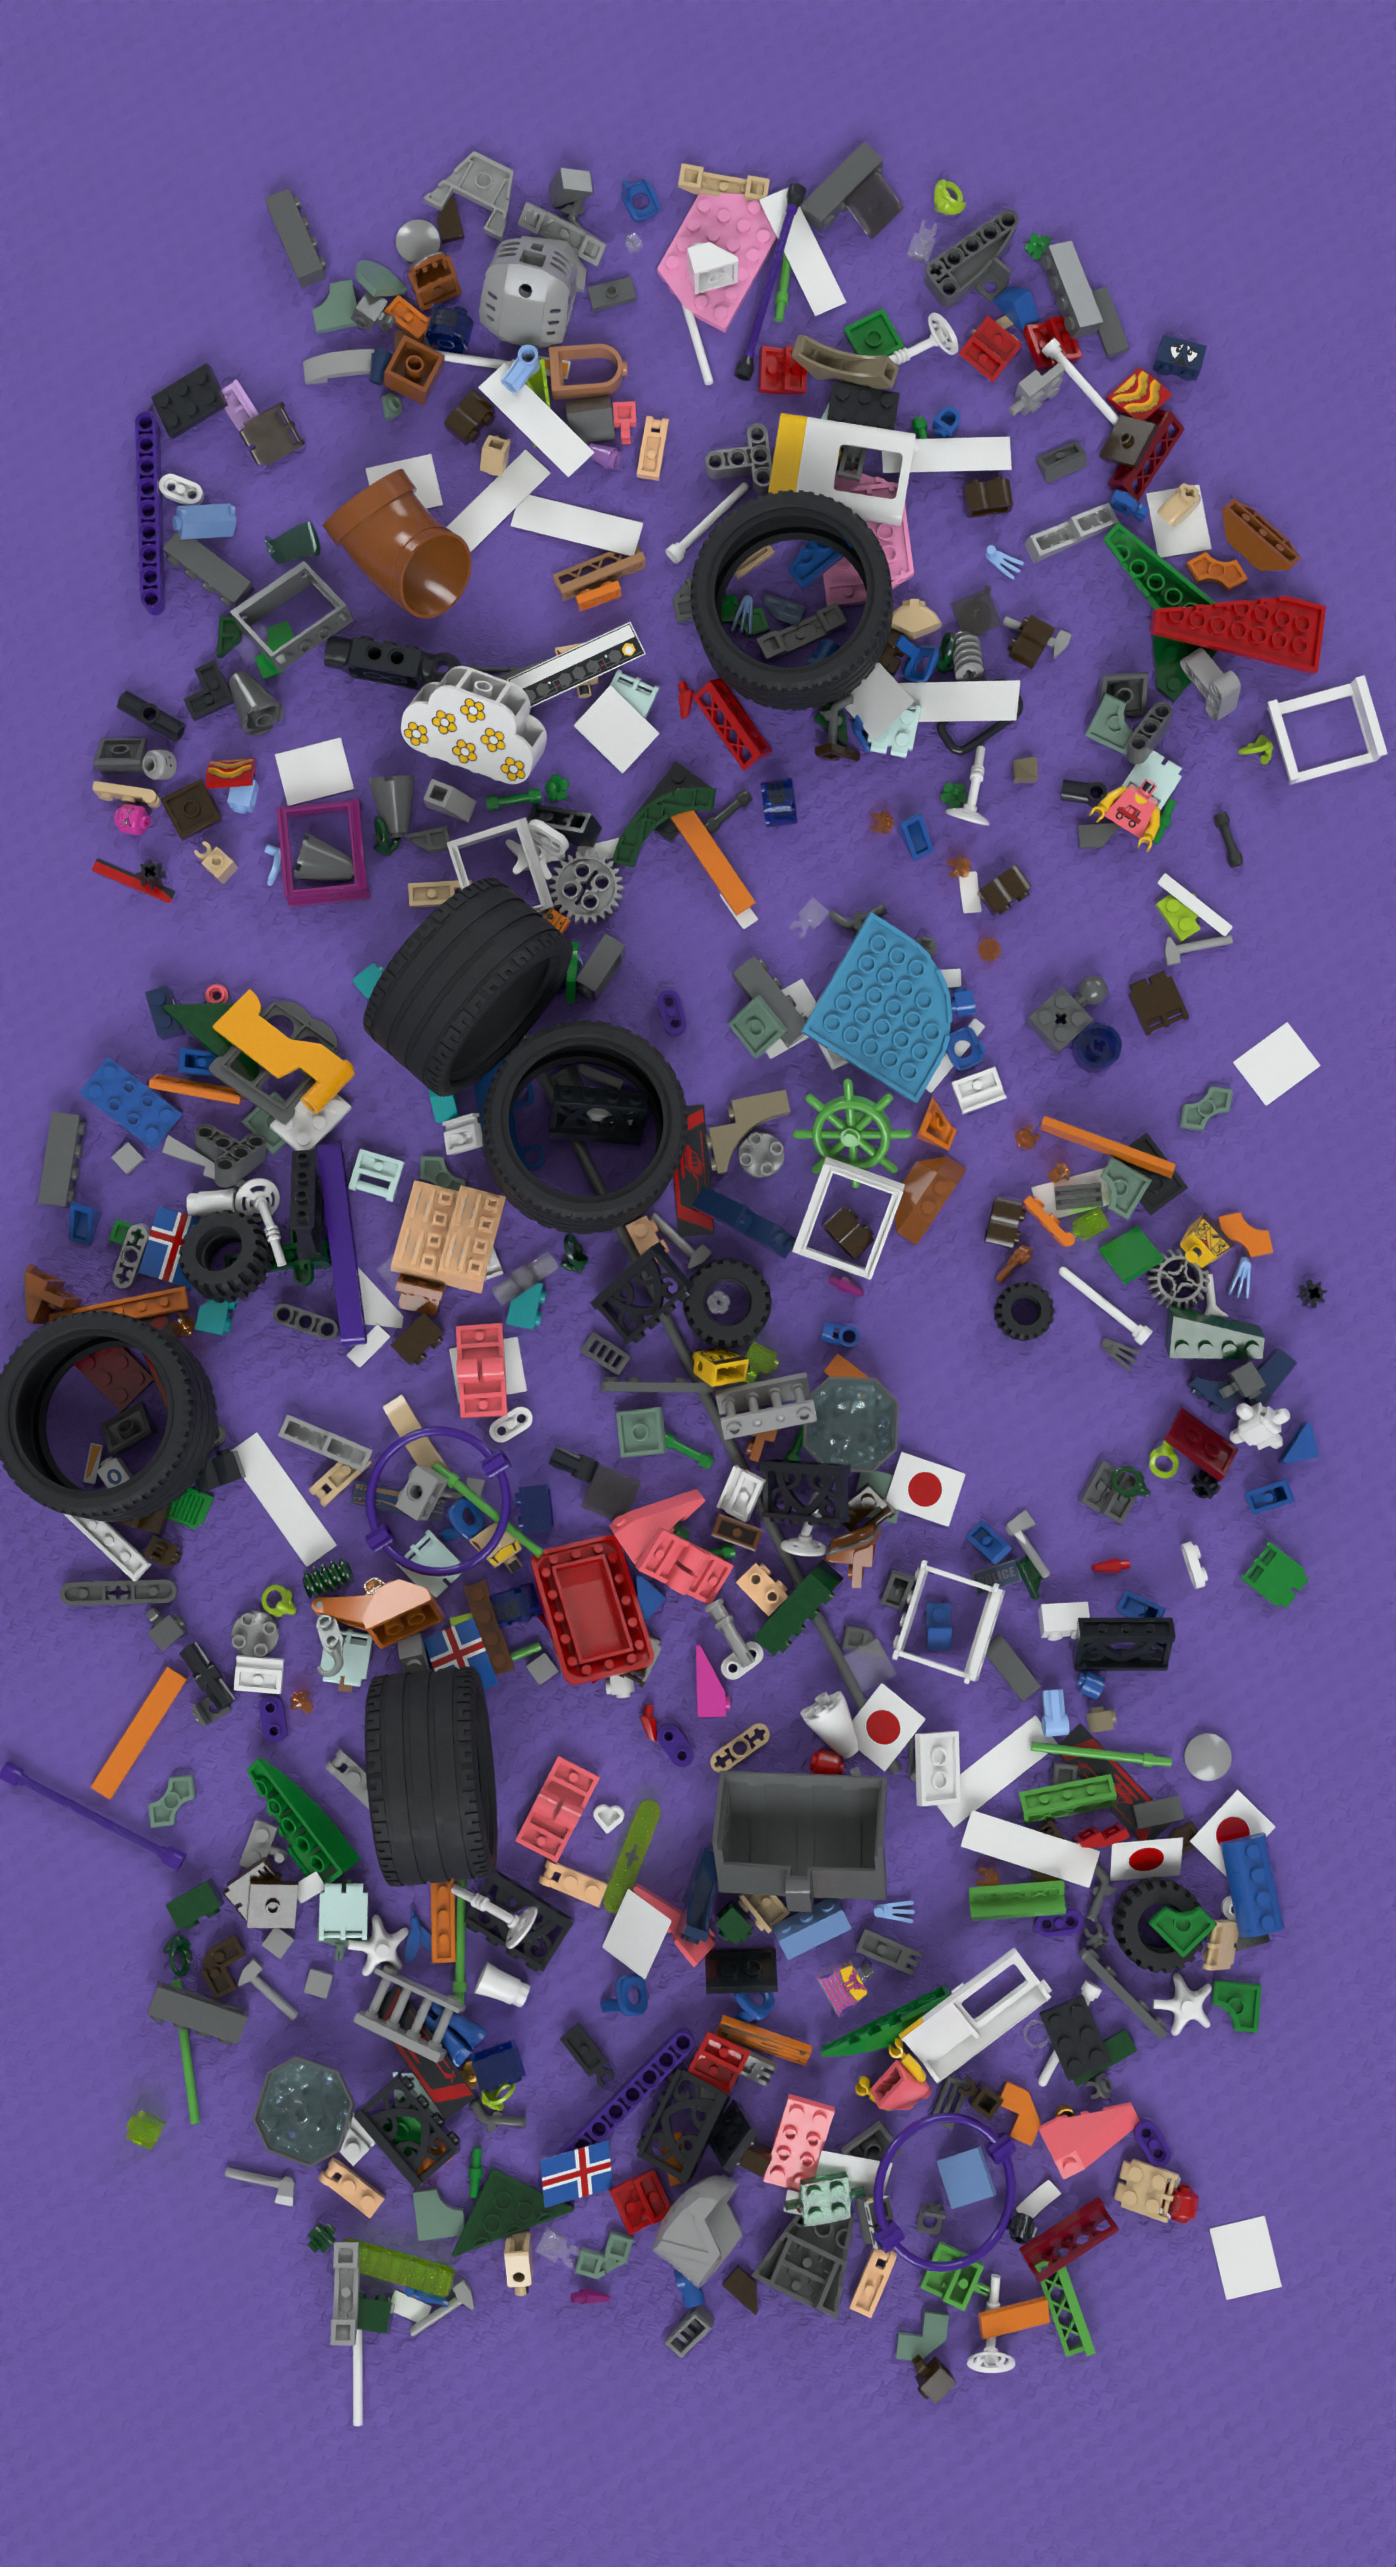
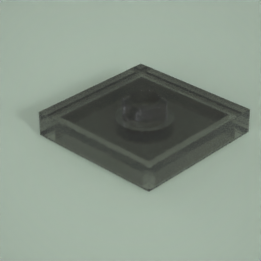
(873, 204)
(610, 1492)

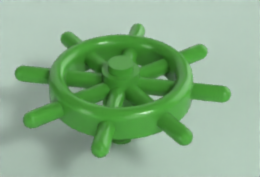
(852, 1131)

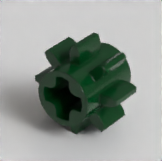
(321, 2237)

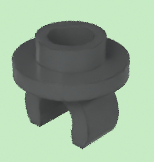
(928, 944)
(1098, 1940)
(1102, 2085)

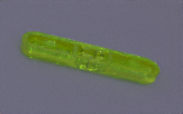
(640, 1834)

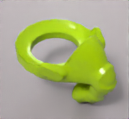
(1261, 744)
(1165, 1450)
(285, 1606)
(490, 2098)

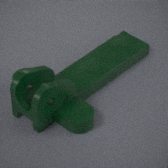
(302, 1269)

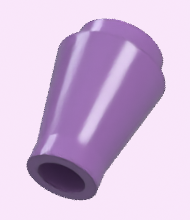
(606, 456)

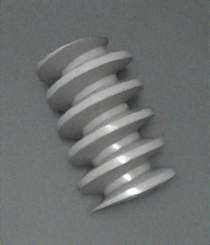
(967, 657)

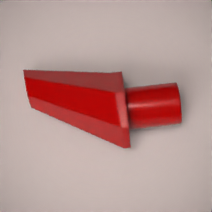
(685, 699)
(1111, 1566)
(649, 1722)

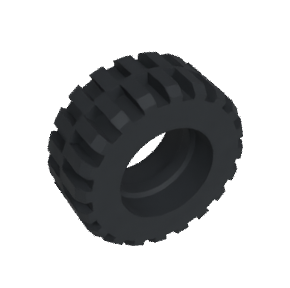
(208, 1238)
(759, 1303)
(1127, 1917)

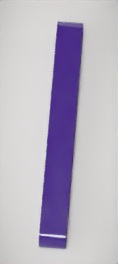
(148, 503)
(342, 1244)
(626, 2102)

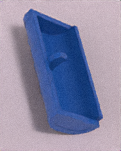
(1252, 1885)

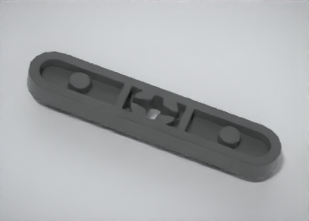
(635, 1385)
(97, 1592)
(1140, 2008)

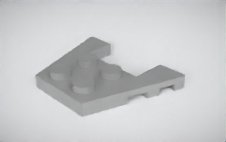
(482, 183)

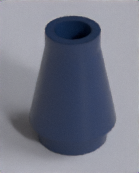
(379, 363)

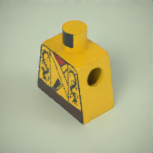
(1204, 1242)
(719, 1366)

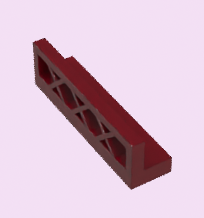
(1125, 475)
(1065, 2235)

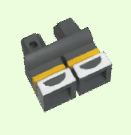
(868, 2219)

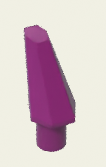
(846, 1285)
(588, 2296)

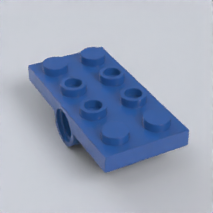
(130, 1103)

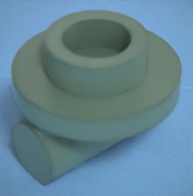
(391, 406)

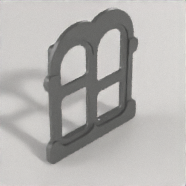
(251, 1090)

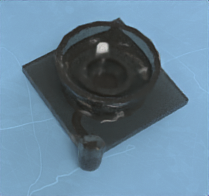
(976, 612)

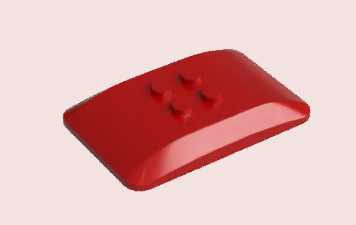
(592, 1610)

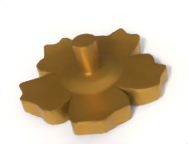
(469, 2075)

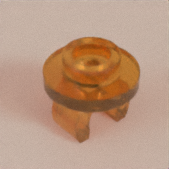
(885, 823)
(962, 865)
(1025, 1138)
(1058, 1173)
(183, 1326)
(300, 1700)
(992, 1877)

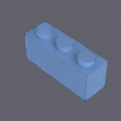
(812, 1928)

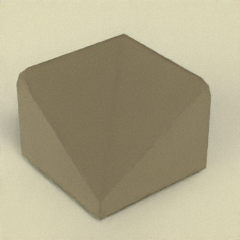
(1025, 770)

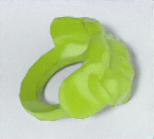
(942, 200)

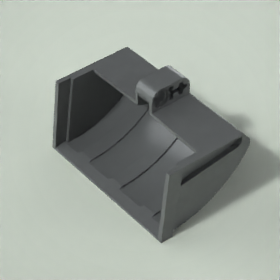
(801, 1836)

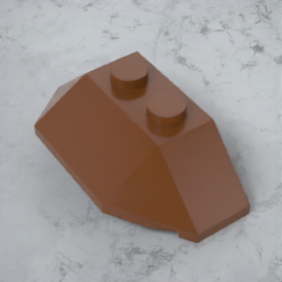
(1257, 538)
(925, 1194)

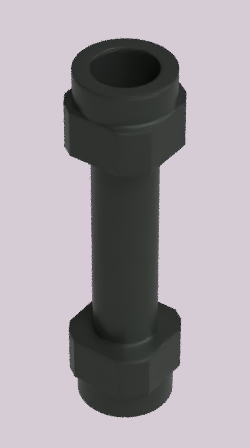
(742, 800)
(1221, 821)

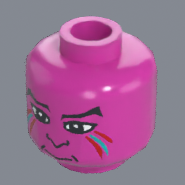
(132, 819)

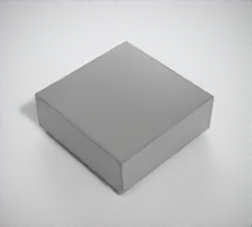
(128, 1158)
(542, 1668)
(278, 1942)
(318, 1983)

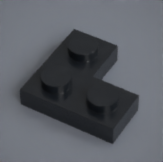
(214, 693)

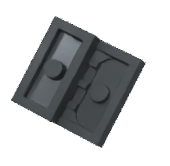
(1101, 1495)

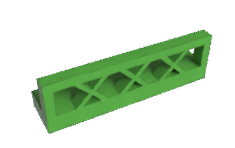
(1068, 1799)
(1017, 1900)
(1073, 2308)

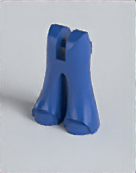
(456, 2046)

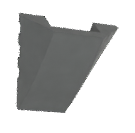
(809, 2263)

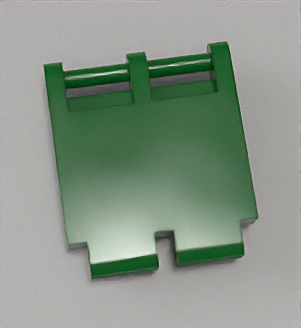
(1275, 1576)

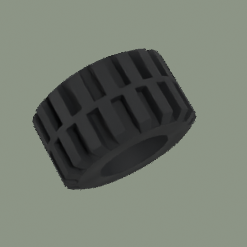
(1038, 1297)

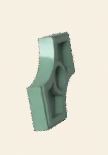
(1196, 1115)
(434, 1170)
(178, 1792)

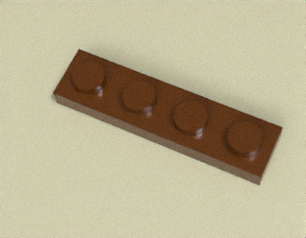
(492, 1637)

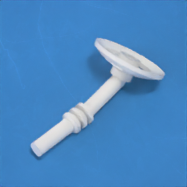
(937, 338)
(969, 810)
(261, 1206)
(804, 1542)
(517, 1924)
(990, 2356)

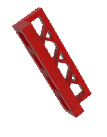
(739, 720)

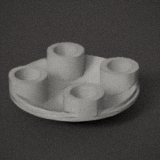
(417, 240)
(761, 1155)
(255, 1634)
(1207, 1757)

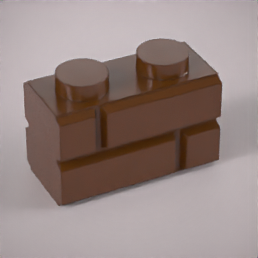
(737, 1532)

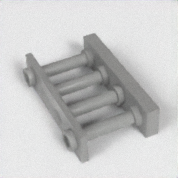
(764, 1393)
(390, 2029)

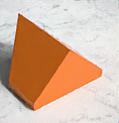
(936, 1128)

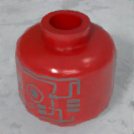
(826, 1763)
(1184, 2204)

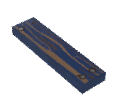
(387, 1498)

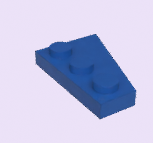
(813, 562)

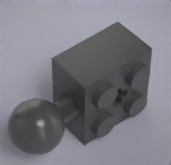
(1061, 1004)

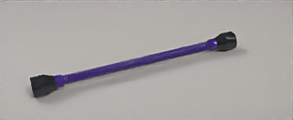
(745, 366)

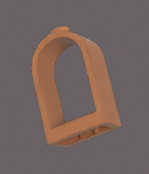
(588, 351)

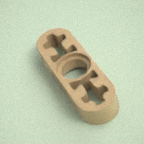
(758, 1743)

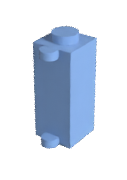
(205, 521)

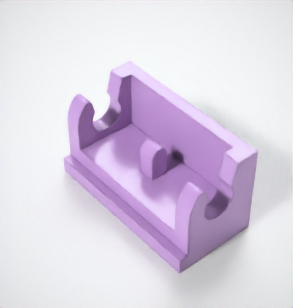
(239, 405)

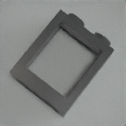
(600, 967)

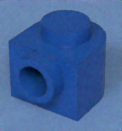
(946, 422)
(963, 1002)
(1090, 1684)

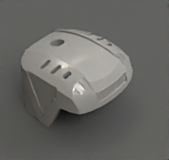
(522, 315)
(699, 2229)

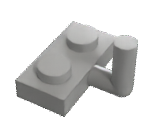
(260, 1844)

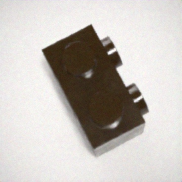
(418, 1340)

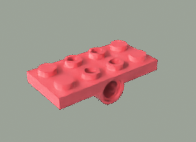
(481, 1371)
(684, 1566)
(557, 1809)
(798, 2142)

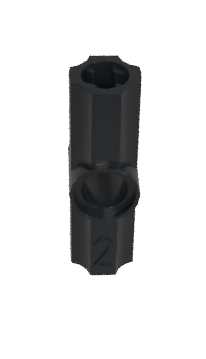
(141, 709)
(207, 1676)

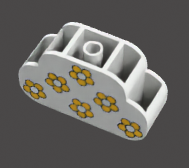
(476, 725)

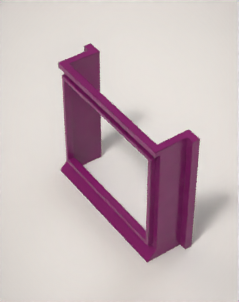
(328, 894)

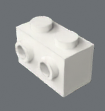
(1061, 1619)

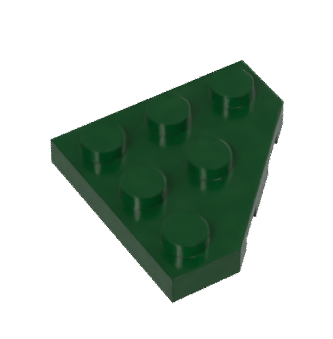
(1170, 677)

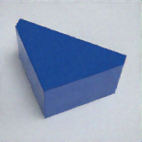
(1017, 306)
(915, 836)
(83, 1223)
(1301, 1445)
(648, 1597)

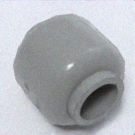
(159, 764)

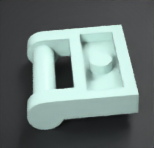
(380, 1168)

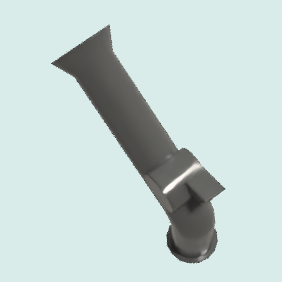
(573, 211)
(832, 716)
(858, 919)
(1099, 1892)
(497, 2118)

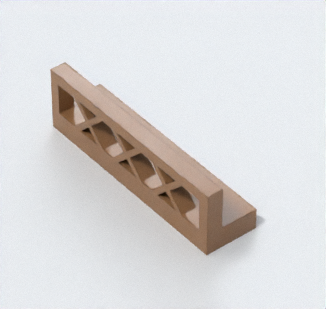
(594, 579)

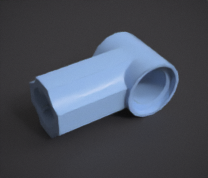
(520, 369)
(1055, 1720)

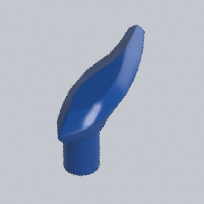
(426, 2297)

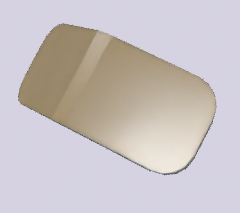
(1180, 504)
(915, 619)

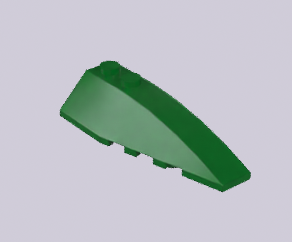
(1151, 574)
(311, 1834)
(886, 2028)

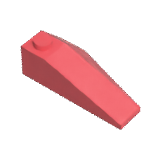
(693, 1952)
(1083, 2138)

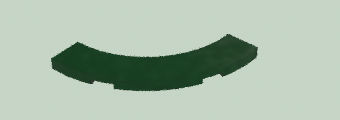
(655, 814)

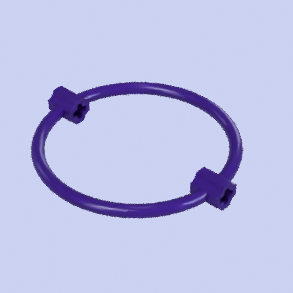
(383, 1536)
(891, 2235)

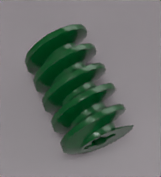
(326, 1577)

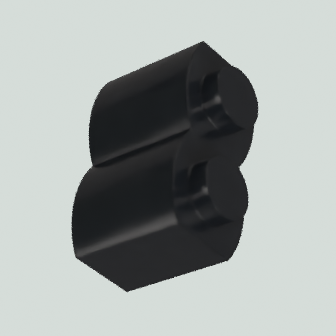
(220, 1471)

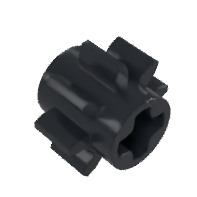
(153, 869)
(1318, 1293)
(1205, 1485)
(1021, 2228)

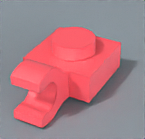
(624, 417)

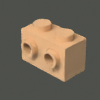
(644, 1234)
(762, 1588)

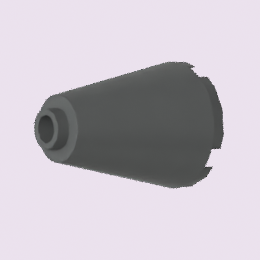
(254, 704)
(393, 802)
(322, 862)

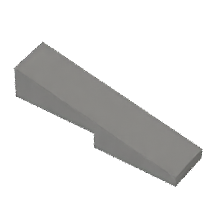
(1070, 533)
(180, 1151)
(325, 1443)

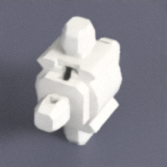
(1259, 1425)

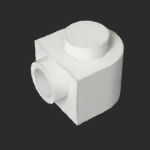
(619, 1686)

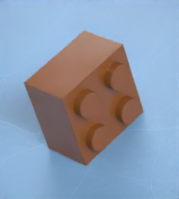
(413, 370)

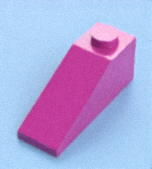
(710, 1692)

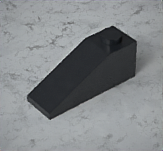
(576, 826)

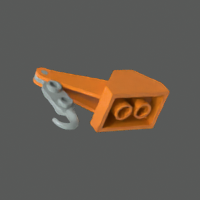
(388, 1616)

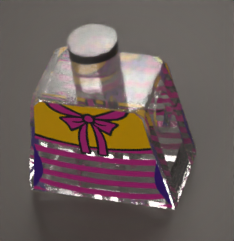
(844, 1985)

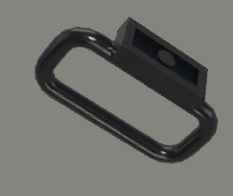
(981, 738)

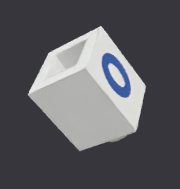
(114, 1472)

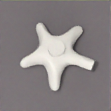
(543, 855)
(380, 1946)
(1185, 2004)

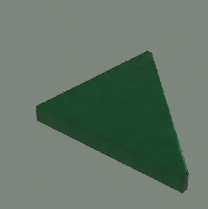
(198, 1021)
(503, 2210)

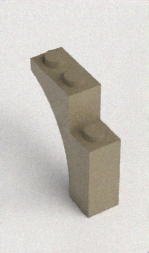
(849, 368)
(747, 1114)

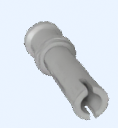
(725, 1623)

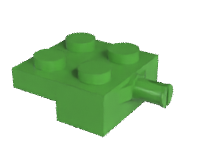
(957, 2285)

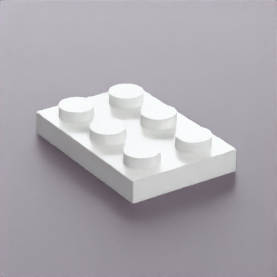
(307, 1128)
(937, 1768)

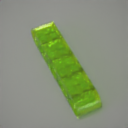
(404, 2269)

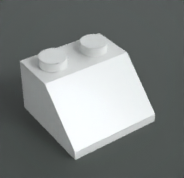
(710, 267)

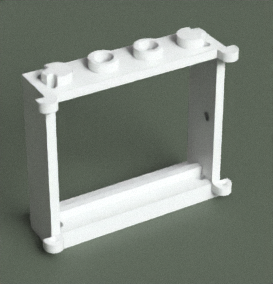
(983, 1632)

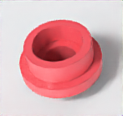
(214, 989)

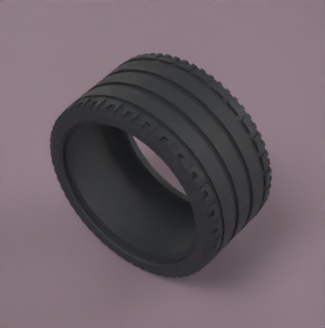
(770, 521)
(467, 986)
(598, 1045)
(26, 1394)
(431, 1776)

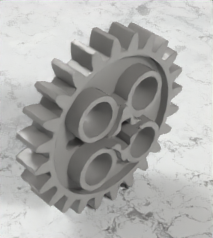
(604, 897)

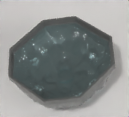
(853, 1423)
(304, 2111)

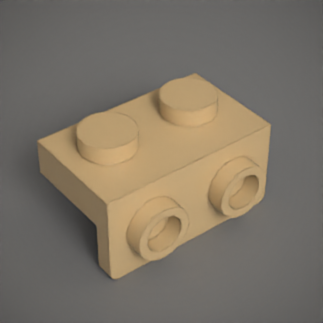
(766, 1908)

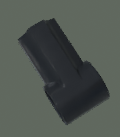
(1080, 792)
(578, 1465)

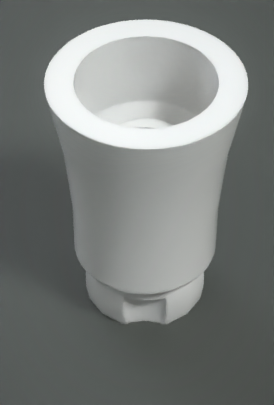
(211, 1201)
(501, 1986)

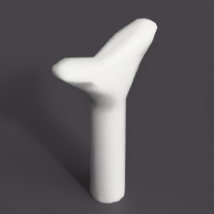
(1211, 1307)

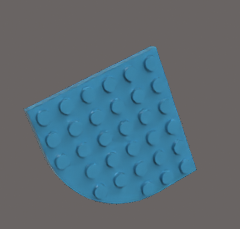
(885, 1009)

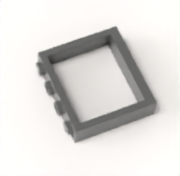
(277, 594)

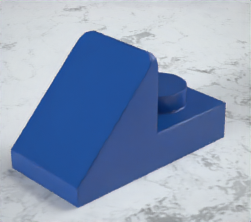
(195, 1062)
(1269, 1496)
(988, 1543)
(1138, 1607)
(938, 1626)

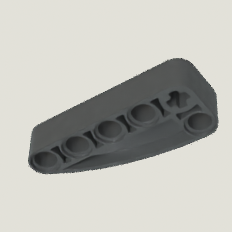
(970, 266)

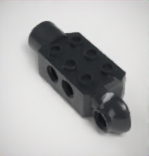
(386, 661)

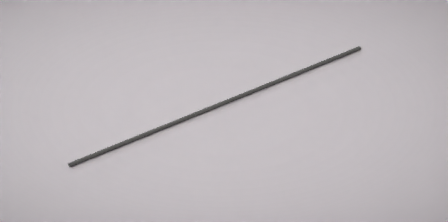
(713, 1412)

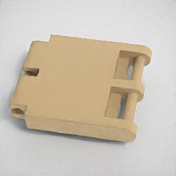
(1220, 1950)
(1145, 2189)

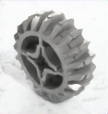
(1181, 1270)

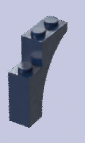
(744, 1221)
(1272, 1372)
(699, 1899)

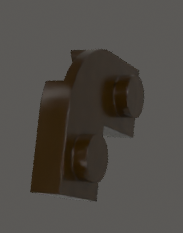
(215, 1965)

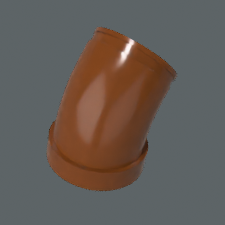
(402, 546)

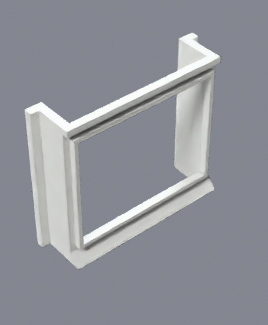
(1367, 719)
(530, 853)
(865, 1177)

